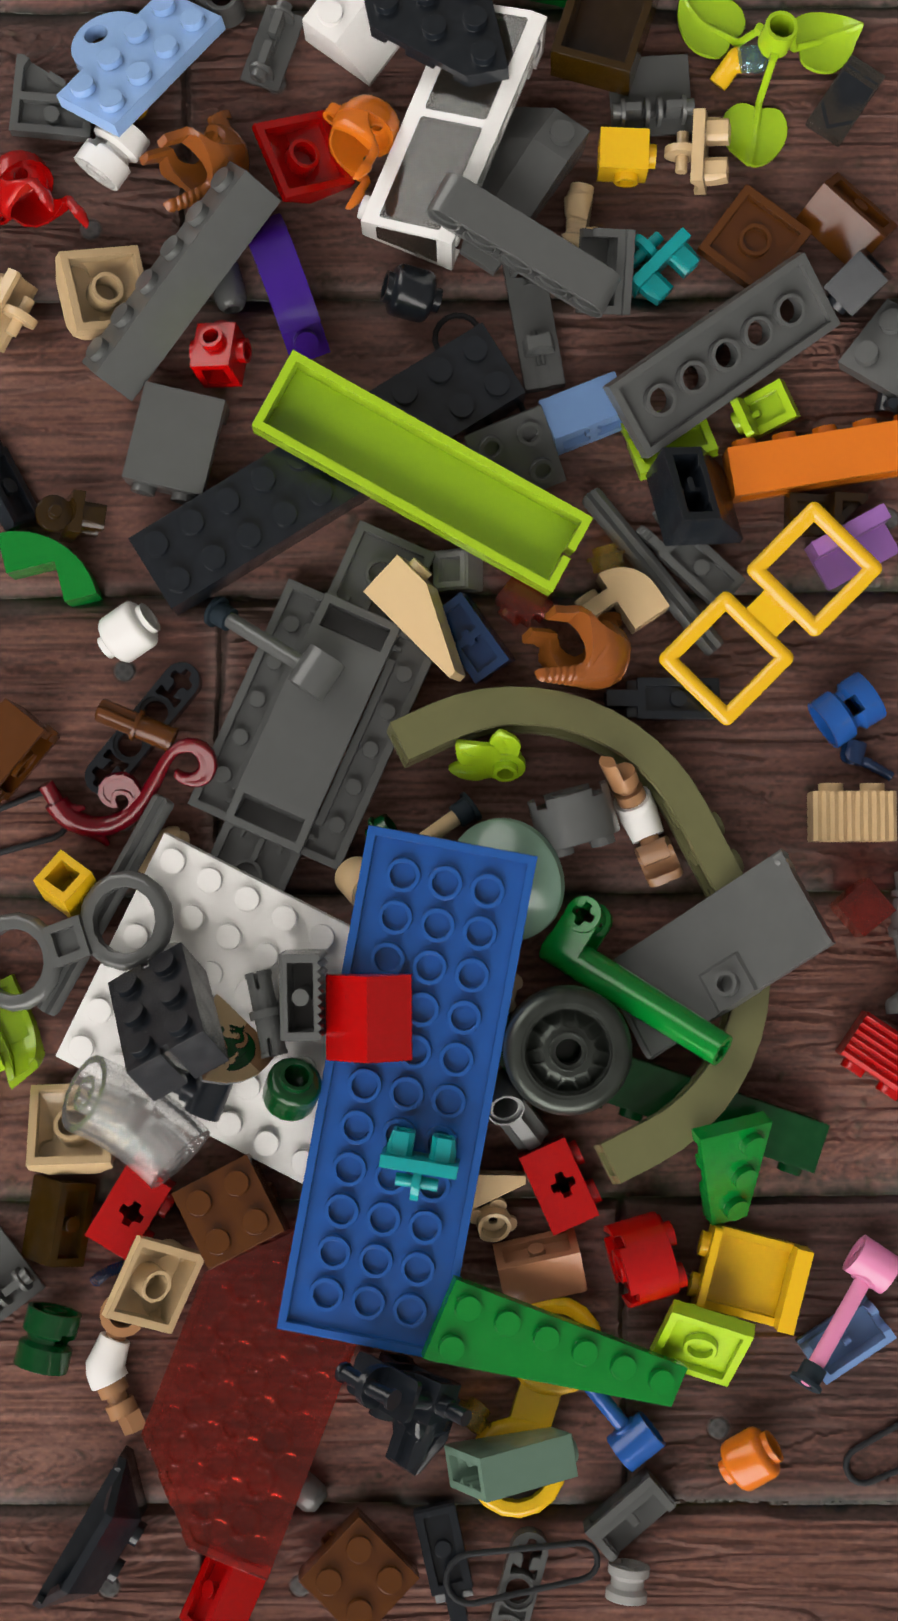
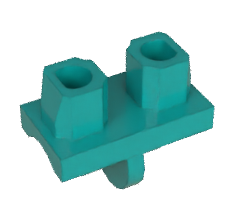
(675, 253)
(401, 1157)

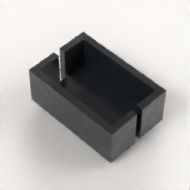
(166, 1011)

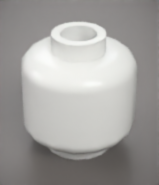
(128, 631)

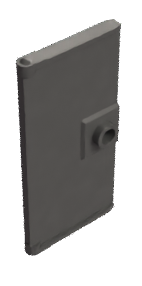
(729, 946)

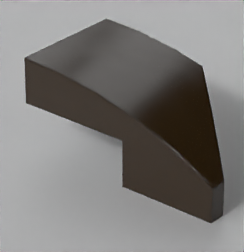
(838, 504)

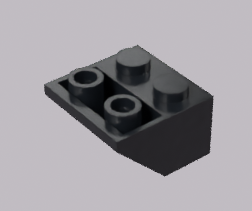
(692, 498)

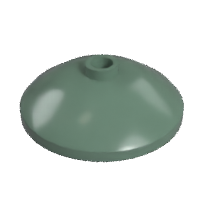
(548, 879)

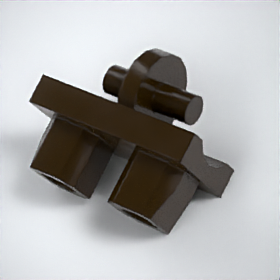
(72, 515)

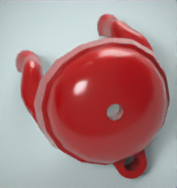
(27, 191)

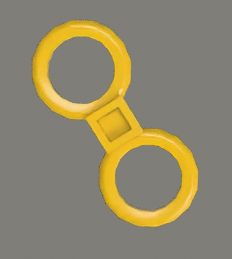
(535, 1409)

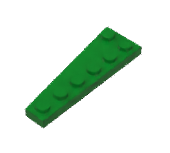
(519, 1340)

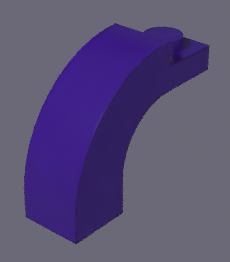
(288, 289)

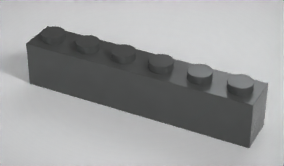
(180, 280)

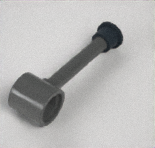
(311, 670)

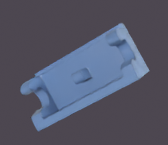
(581, 414)
(861, 1339)

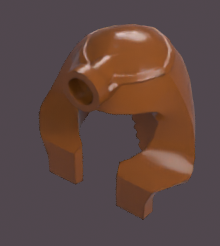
(213, 148)
(604, 655)

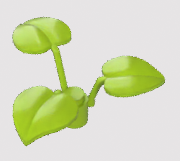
(823, 46)

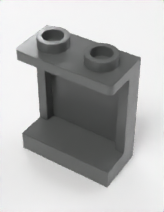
(173, 442)

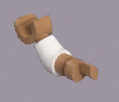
(642, 822)
(107, 1373)

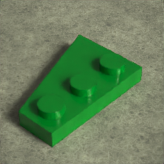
(730, 1164)

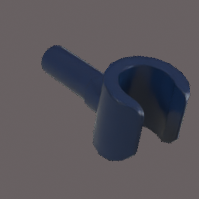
(853, 754)

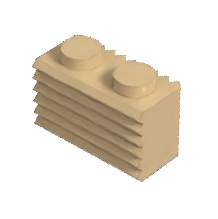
(852, 815)

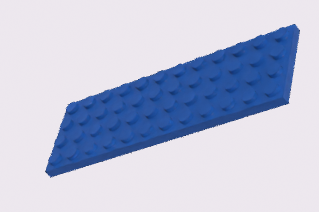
(361, 1252)

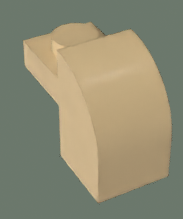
(629, 594)

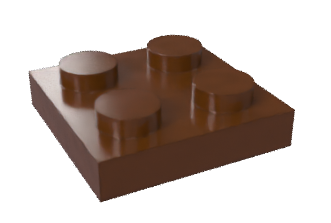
(752, 238)

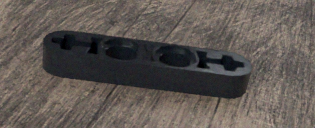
(165, 681)

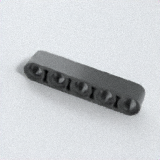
(523, 245)

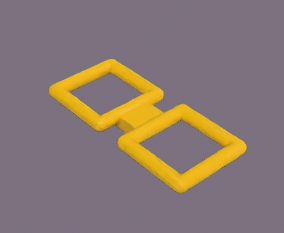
(770, 613)

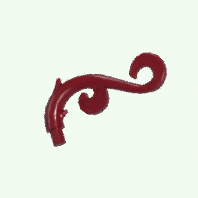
(116, 783)

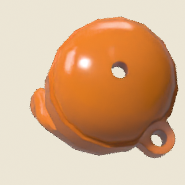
(361, 129)

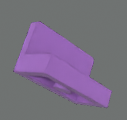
(870, 530)

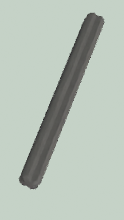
(129, 859)

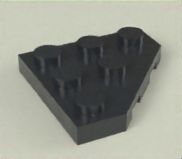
(445, 34)

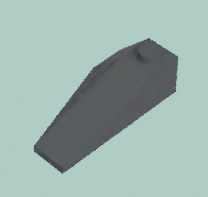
(530, 165)

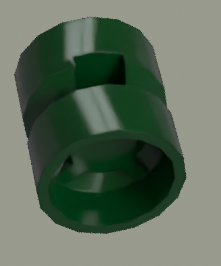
(47, 1338)

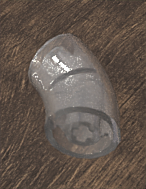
(123, 1120)

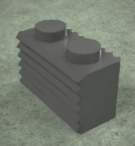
(302, 994)

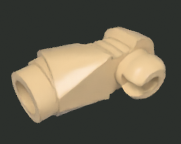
(577, 210)

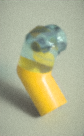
(738, 60)

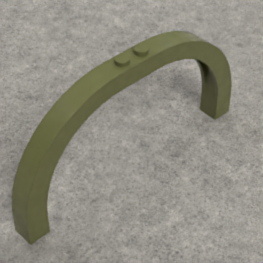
(697, 834)

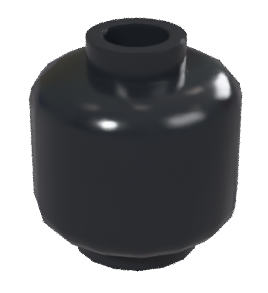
(410, 293)

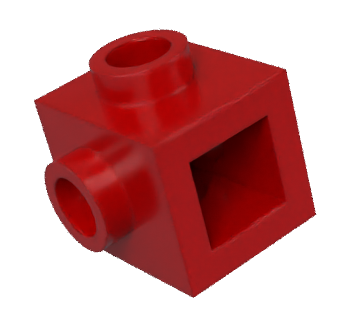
(219, 354)

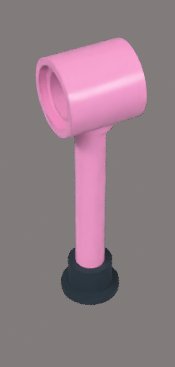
(871, 1268)

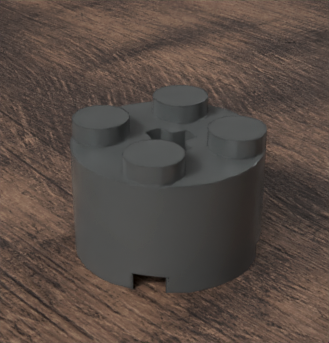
(576, 817)

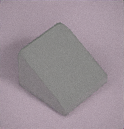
(457, 571)

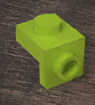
(764, 410)

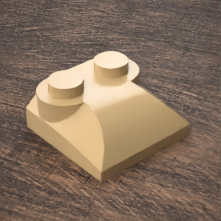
(94, 285)
(52, 1147)
(153, 1284)

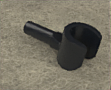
(886, 404)

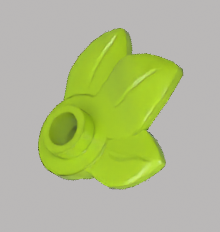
(492, 759)

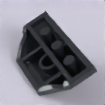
(100, 1537)

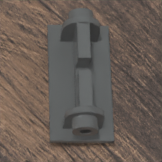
(273, 47)

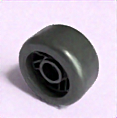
(567, 1014)

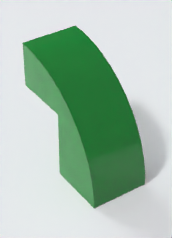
(35, 554)

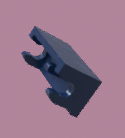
(475, 639)

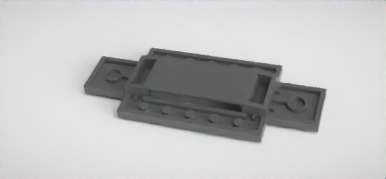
(286, 746)

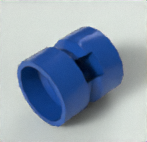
(836, 719)

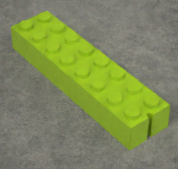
(420, 473)

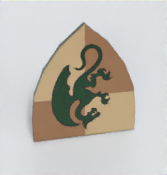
(241, 1046)

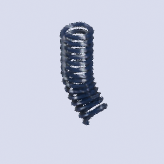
(104, 1275)

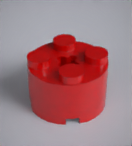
(644, 1258)

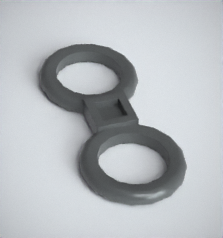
(80, 936)

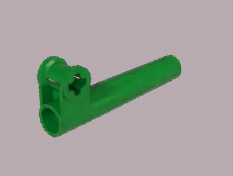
(574, 951)

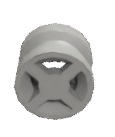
(627, 1582)

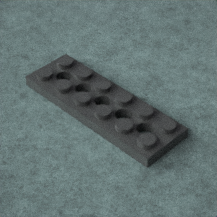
(697, 348)

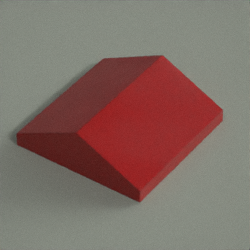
(301, 157)
(369, 1018)

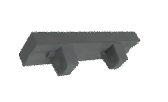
(534, 334)

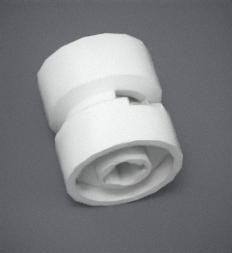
(108, 155)

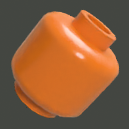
(750, 1458)

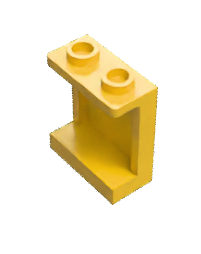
(750, 1276)

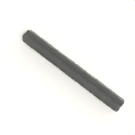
(646, 562)

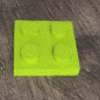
(704, 1341)

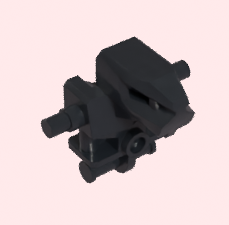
(411, 1398)

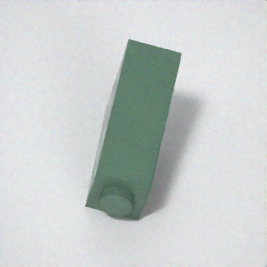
(511, 1462)

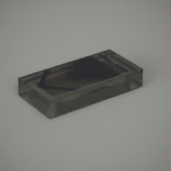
(845, 100)

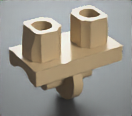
(704, 169)
(15, 306)

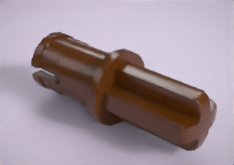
(136, 724)

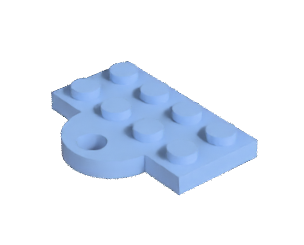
(135, 59)

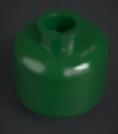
(292, 1089)

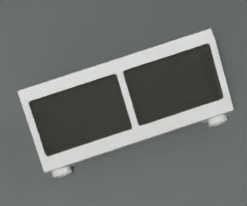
(447, 132)

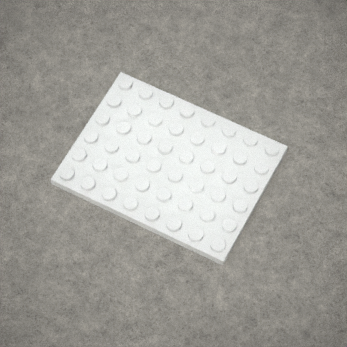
(231, 929)

